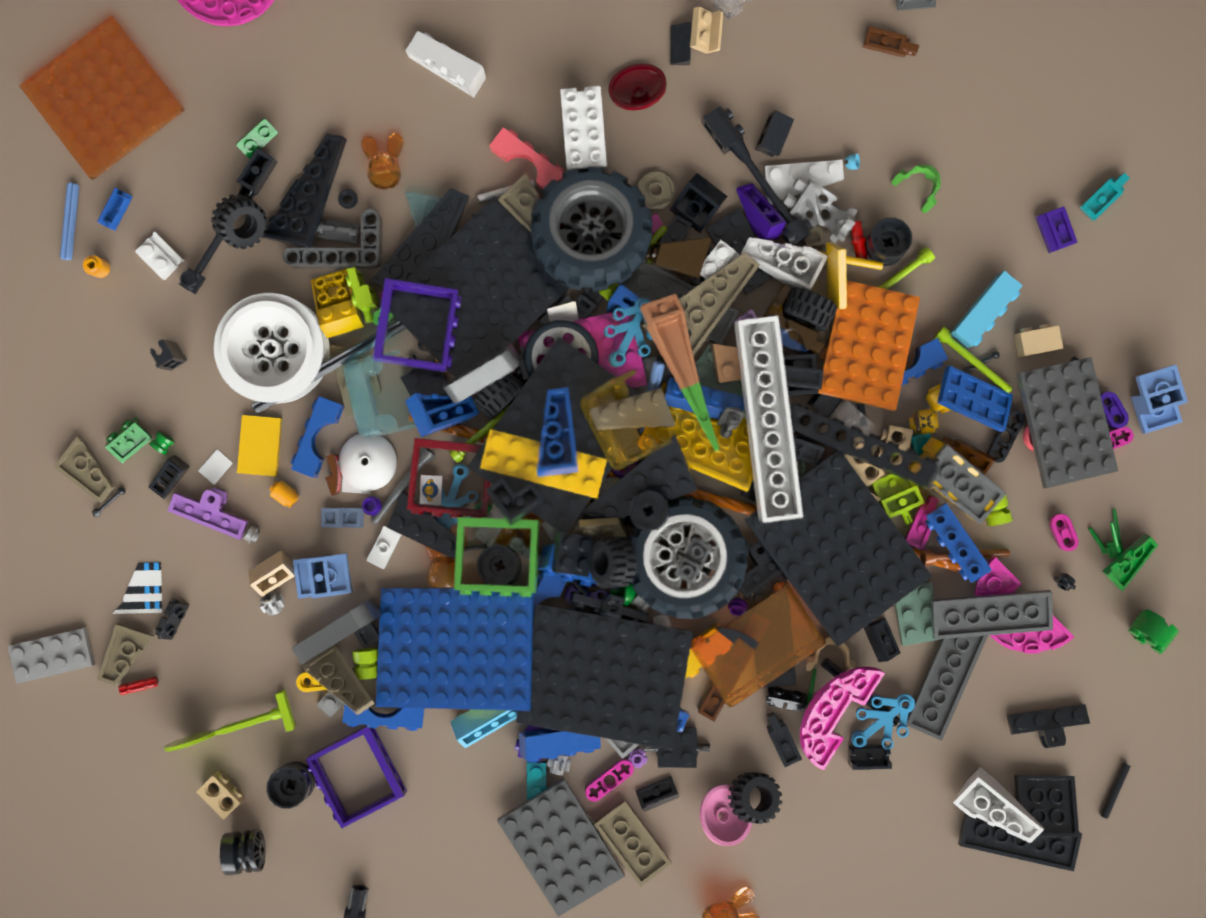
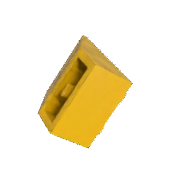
(334, 304)

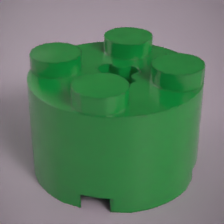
(1153, 630)

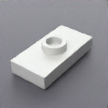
(384, 547)

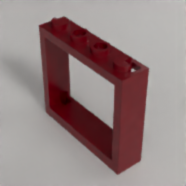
(438, 510)

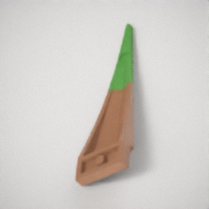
(670, 333)

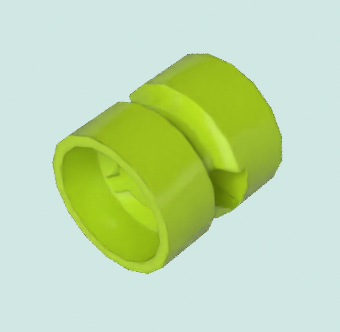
(999, 514)
(366, 663)

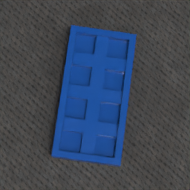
(975, 398)

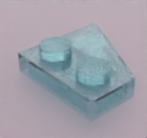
(421, 205)

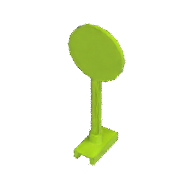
(282, 711)

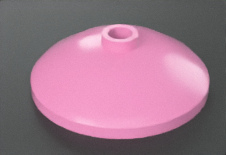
(727, 829)

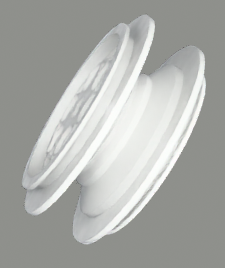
(242, 330)

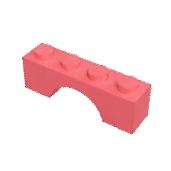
(508, 147)

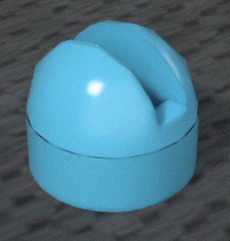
(853, 161)

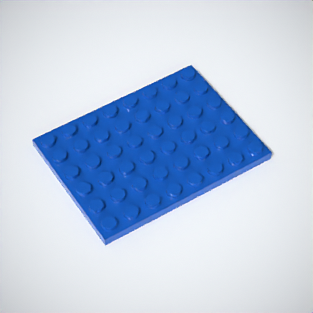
(454, 650)

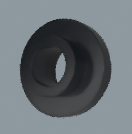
(347, 193)

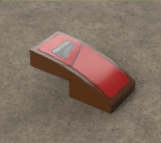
(334, 480)

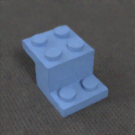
(1159, 399)
(322, 576)

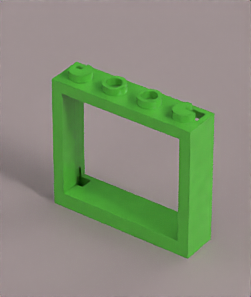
(467, 589)

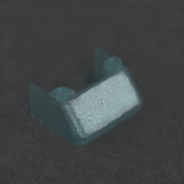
(362, 398)

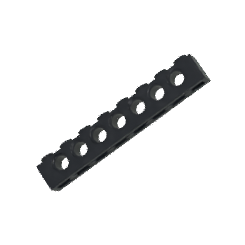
(924, 477)

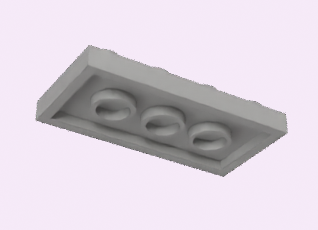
(51, 655)

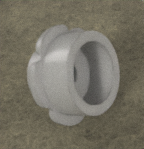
(252, 534)

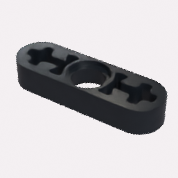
(1013, 435)

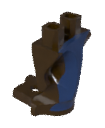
(794, 334)

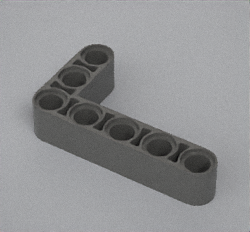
(343, 253)
(336, 631)

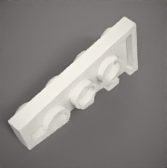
(783, 176)

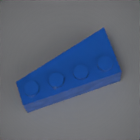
(557, 446)

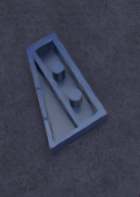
(438, 413)

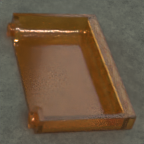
(784, 639)

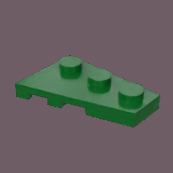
(1127, 564)

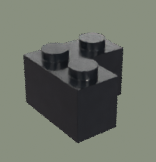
(511, 505)

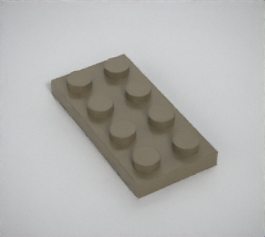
(632, 843)

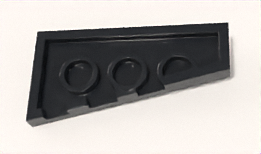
(422, 528)

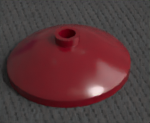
(637, 87)

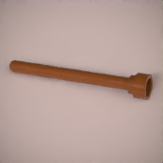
(929, 557)

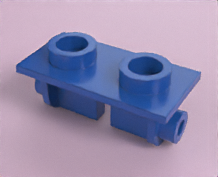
(114, 209)

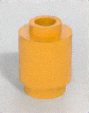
(96, 266)
(284, 493)

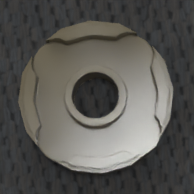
(667, 186)

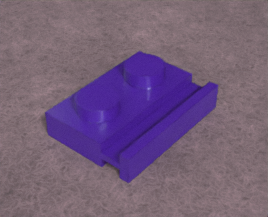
(1056, 229)

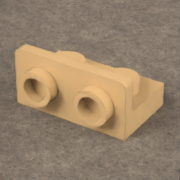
(706, 30)

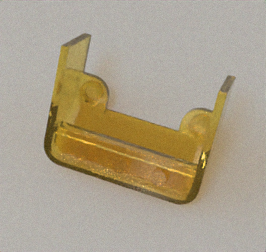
(624, 444)

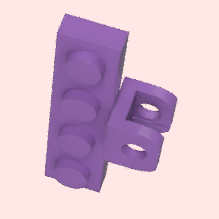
(209, 512)

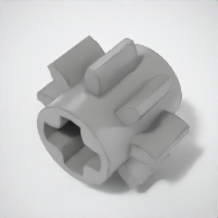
(272, 603)
(559, 765)

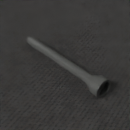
(424, 457)

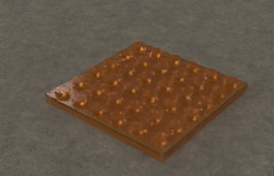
(102, 98)

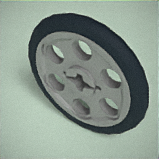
(556, 329)

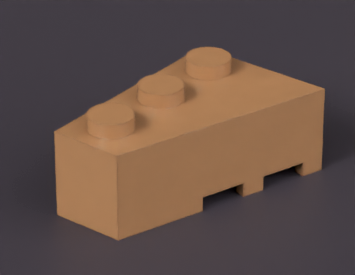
(725, 363)

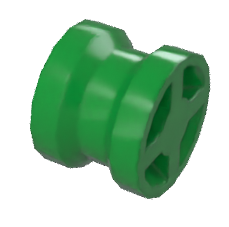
(162, 442)

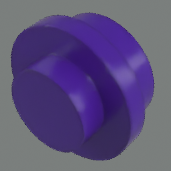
(371, 505)
(737, 606)

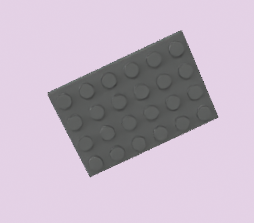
(1067, 422)
(561, 847)

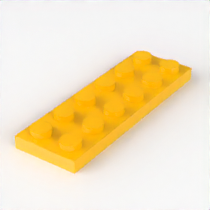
(520, 456)

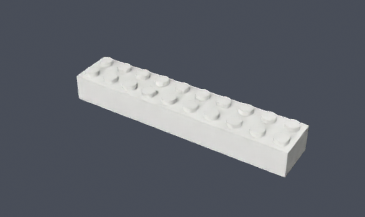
(768, 419)

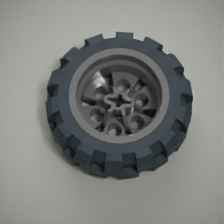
(598, 193)

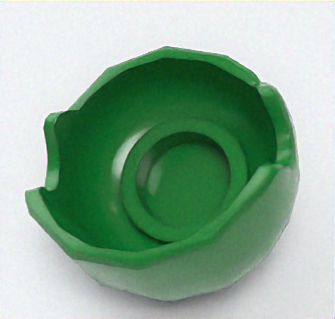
(624, 592)

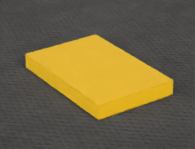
(836, 275)
(259, 445)

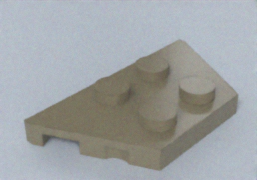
(376, 388)
(599, 528)

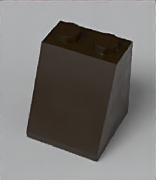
(679, 257)

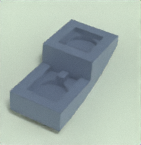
(342, 517)

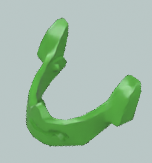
(930, 173)

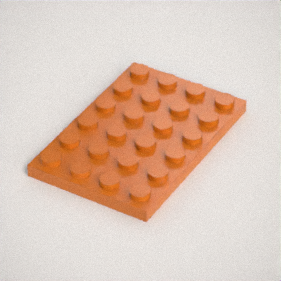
(869, 346)

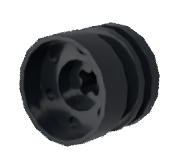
(897, 236)
(488, 568)
(281, 791)
(242, 852)

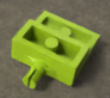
(364, 295)
(897, 496)

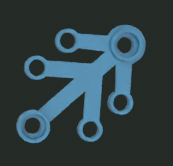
(633, 330)
(450, 500)
(885, 719)

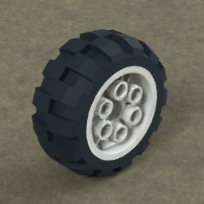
(706, 593)

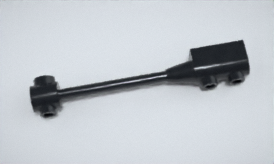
(730, 137)
(251, 182)

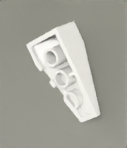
(787, 263)
(990, 801)

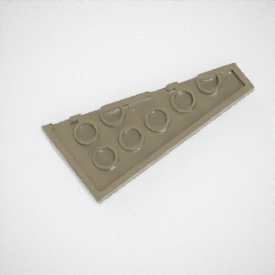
(712, 298)

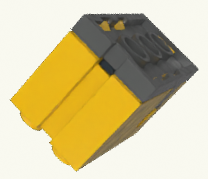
(961, 482)

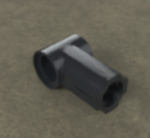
(357, 902)

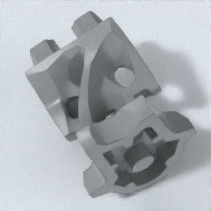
(839, 220)

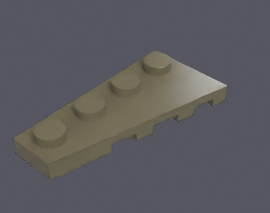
(637, 411)
(338, 678)

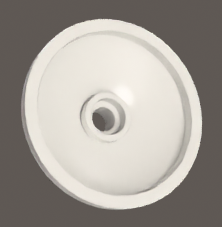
(381, 462)

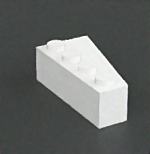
(446, 63)

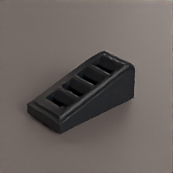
(175, 466)

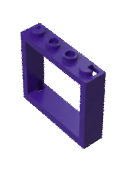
(452, 321)
(330, 796)

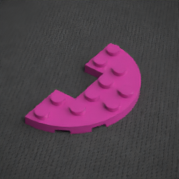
(226, 11)
(1002, 581)
(827, 708)

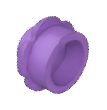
(637, 753)

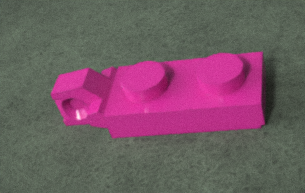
(918, 530)

